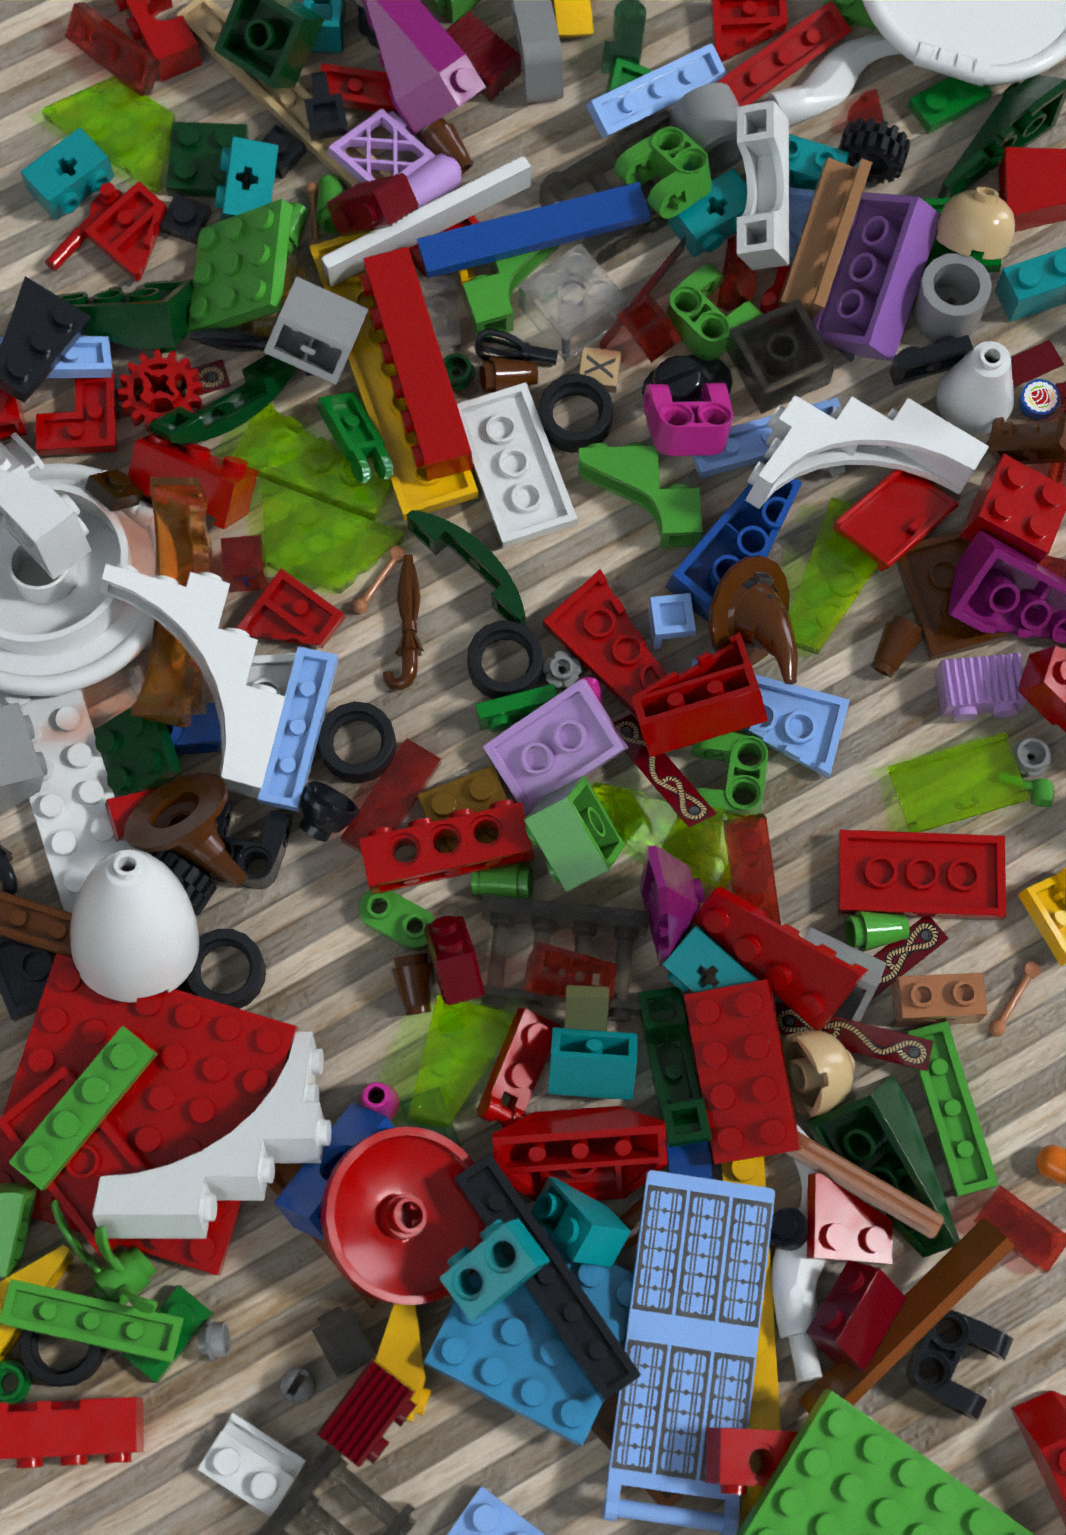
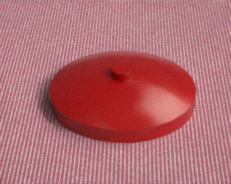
(398, 1215)

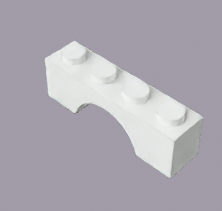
(765, 154)

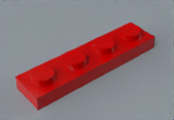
(787, 54)

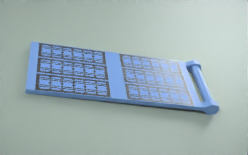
(691, 1340)

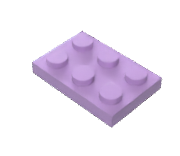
(555, 745)

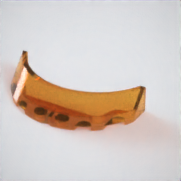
(182, 547)

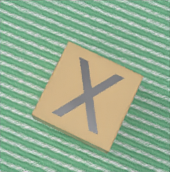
(602, 366)

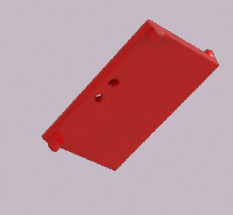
(890, 511)

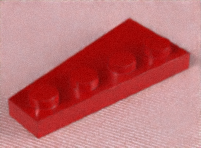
(604, 640)
(799, 972)

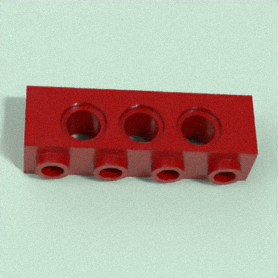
(429, 865)
(729, 1456)

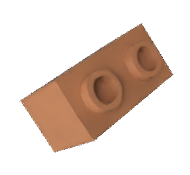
(939, 998)

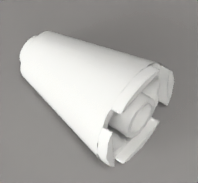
(977, 389)

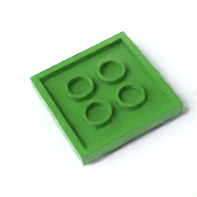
(240, 267)

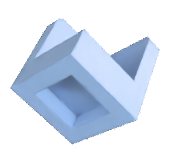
(670, 618)

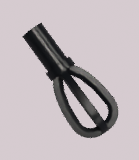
(525, 350)

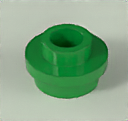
(23, 1382)

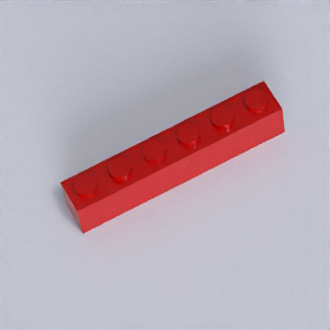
(417, 364)

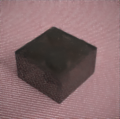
(780, 356)

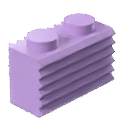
(980, 686)

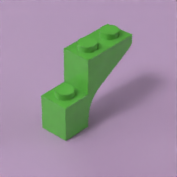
(489, 296)
(634, 475)

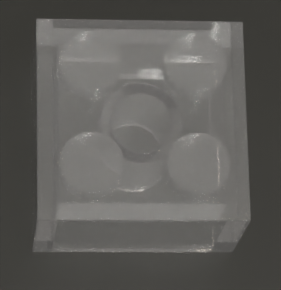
(571, 301)

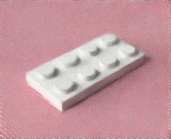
(516, 466)

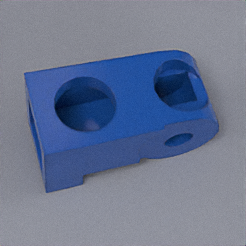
(200, 736)

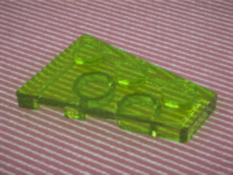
(454, 1057)

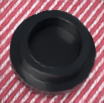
(788, 1229)

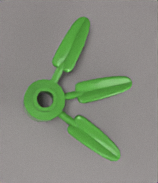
(121, 1277)

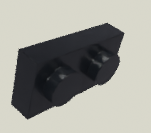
(922, 362)

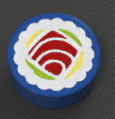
(1039, 399)

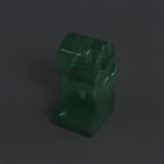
(628, 33)

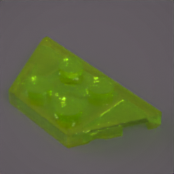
(122, 124)
(320, 539)

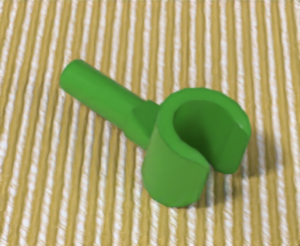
(1041, 791)

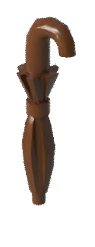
(409, 646)

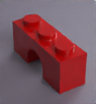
(165, 39)

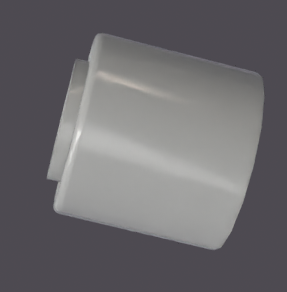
(710, 120)
(951, 297)

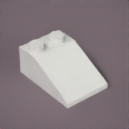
(42, 522)

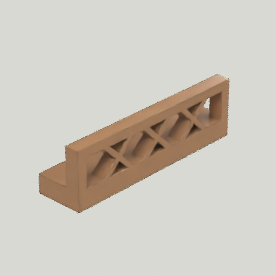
(824, 234)

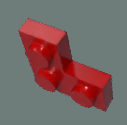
(87, 429)

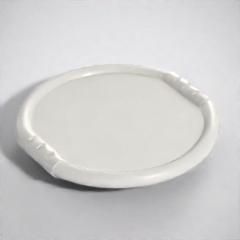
(975, 38)
(63, 629)

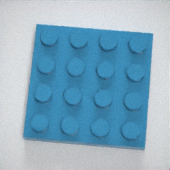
(521, 1360)

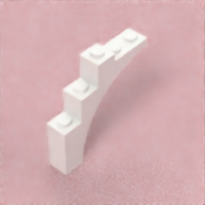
(858, 435)
(192, 616)
(184, 1195)

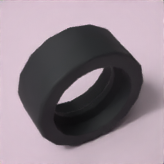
(571, 386)
(504, 631)
(348, 713)
(257, 973)
(63, 1378)

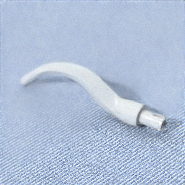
(831, 79)
(795, 1294)

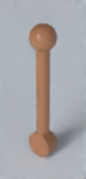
(311, 190)
(396, 556)
(1030, 971)

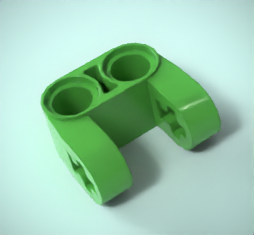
(679, 164)
(704, 315)
(740, 777)

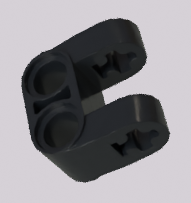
(271, 848)
(947, 1356)

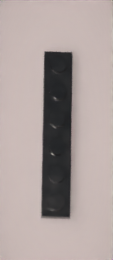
(553, 1286)

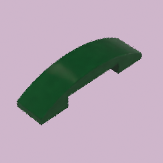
(263, 383)
(438, 533)
(673, 1067)

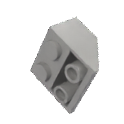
(316, 330)

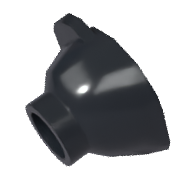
(326, 811)

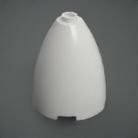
(133, 928)

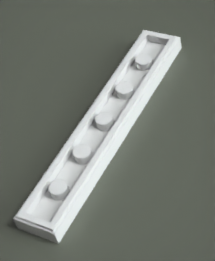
(429, 219)

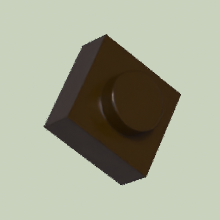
(114, 489)

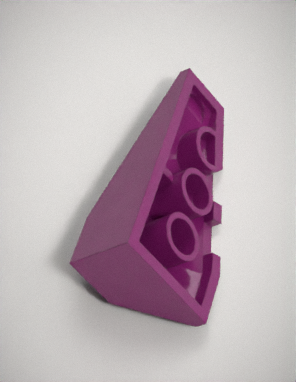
(422, 62)
(1007, 592)
(671, 899)

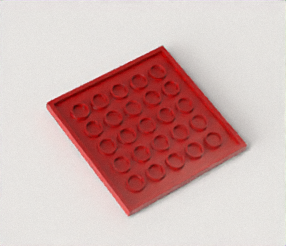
(201, 1085)

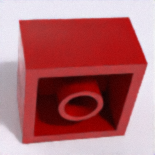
(1017, 508)

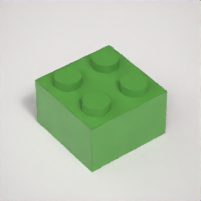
(574, 834)

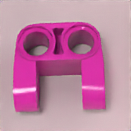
(688, 426)

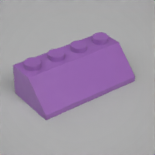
(878, 275)

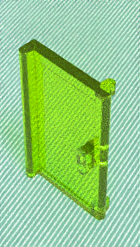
(959, 779)

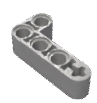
(539, 49)

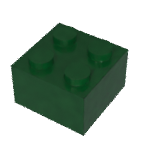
(269, 39)

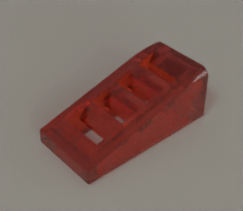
(559, 958)

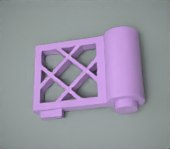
(428, 176)

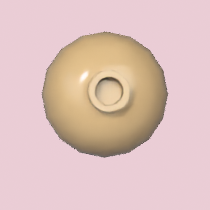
(978, 223)
(817, 1071)

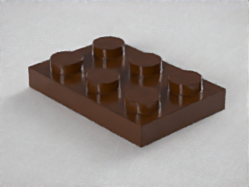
(928, 581)

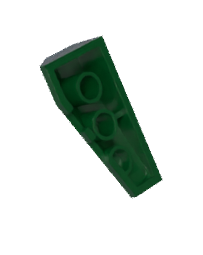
(1018, 119)
(142, 318)
(883, 1137)

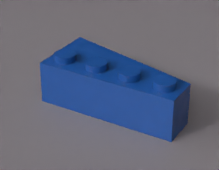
(737, 534)

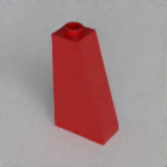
(1033, 185)

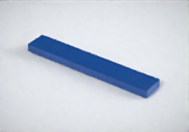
(533, 230)

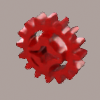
(159, 375)

